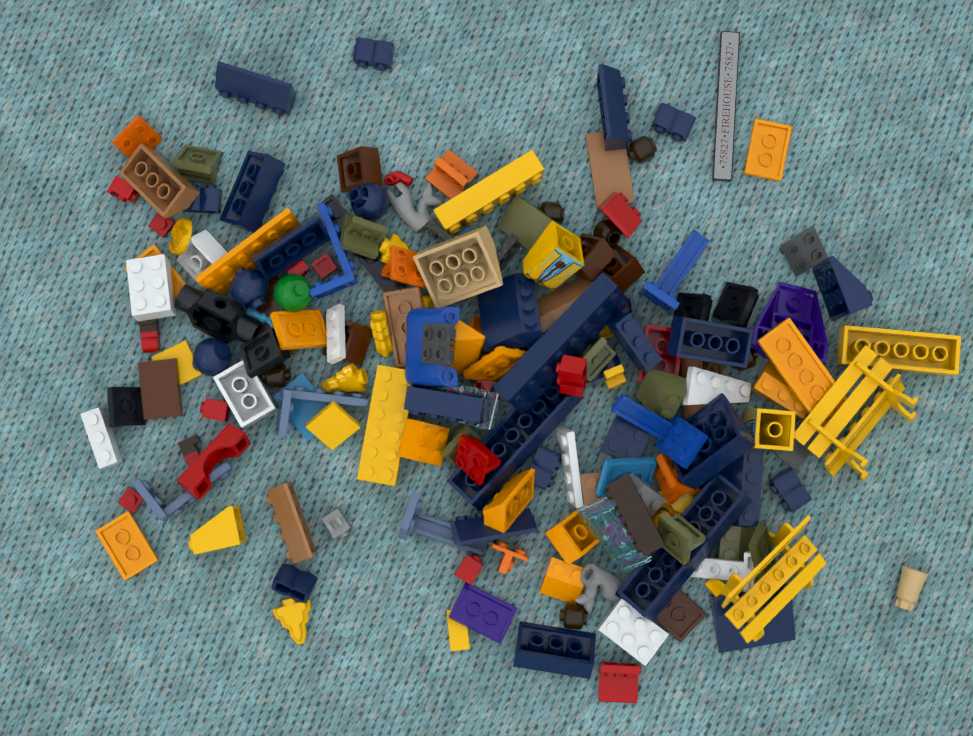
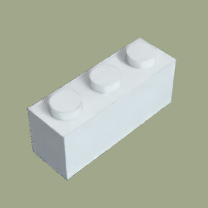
(101, 438)

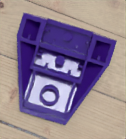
(802, 309)

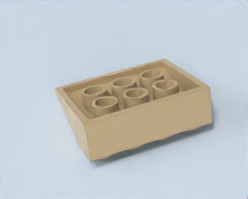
(460, 267)

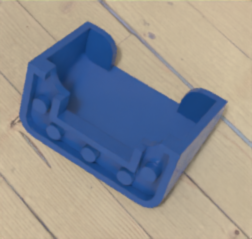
(427, 374)

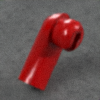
(396, 177)

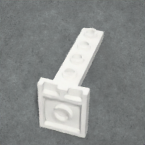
(724, 568)

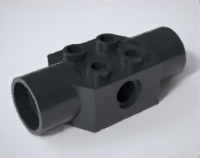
(217, 315)

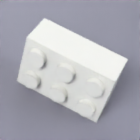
(151, 287)
(245, 396)
(632, 631)

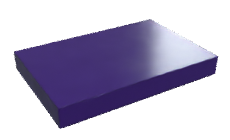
(482, 613)

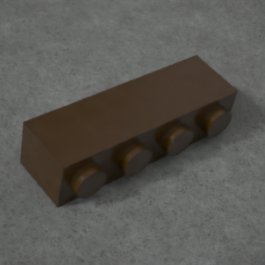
(635, 514)

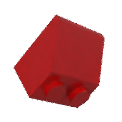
(619, 213)

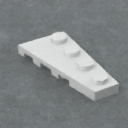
(704, 386)
(569, 458)

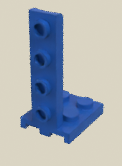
(337, 282)
(662, 292)
(676, 438)

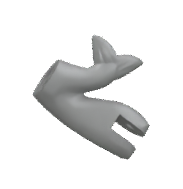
(405, 208)
(591, 578)

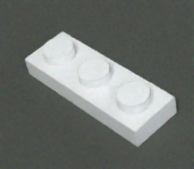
(335, 333)

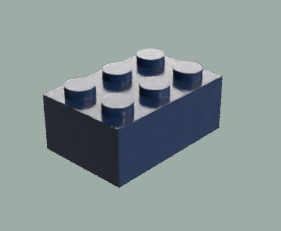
(624, 439)

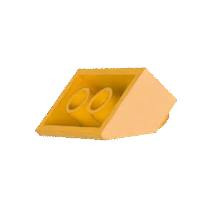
(467, 347)
(775, 389)
(510, 501)

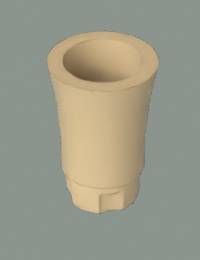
(909, 587)

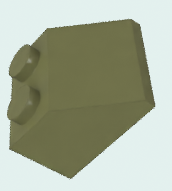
(662, 392)
(734, 543)

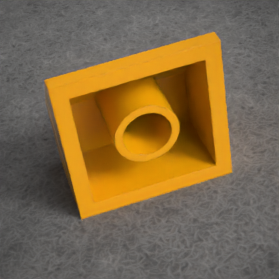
(562, 580)

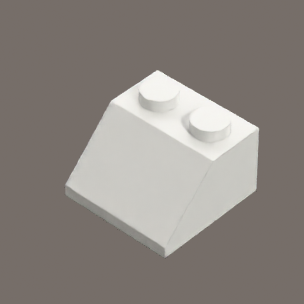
(200, 253)

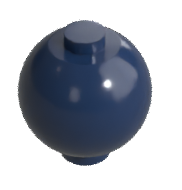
(369, 201)
(249, 288)
(211, 356)

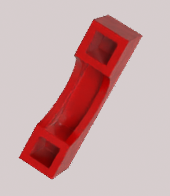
(228, 443)

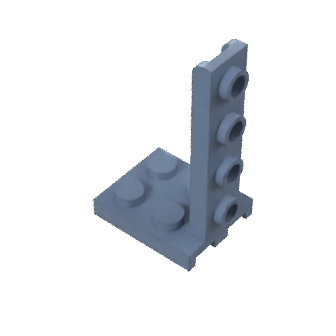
(286, 406)
(175, 508)
(432, 528)

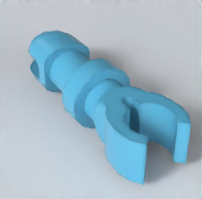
(261, 317)

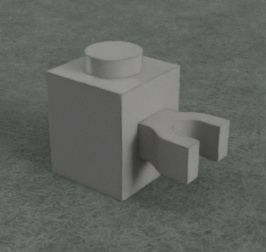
(337, 524)

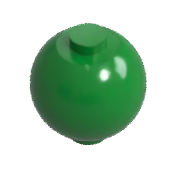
(292, 293)

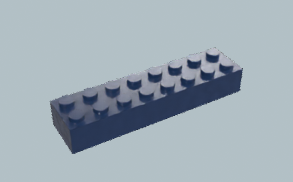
(567, 336)
(515, 442)
(660, 579)

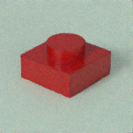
(161, 225)
(324, 266)
(131, 500)

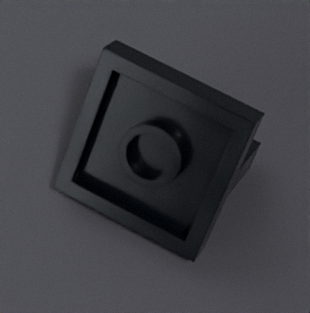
(736, 304)
(694, 306)
(263, 353)
(125, 406)

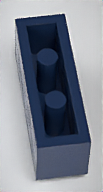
(634, 341)

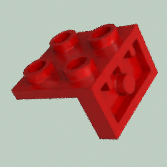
(618, 682)

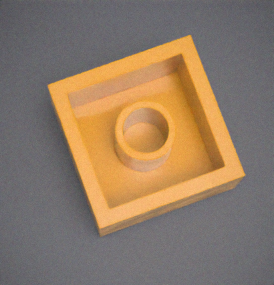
(423, 442)
(572, 537)

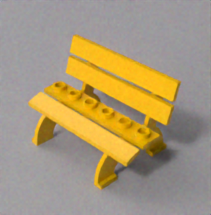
(871, 415)
(770, 582)

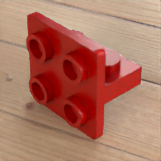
(475, 458)

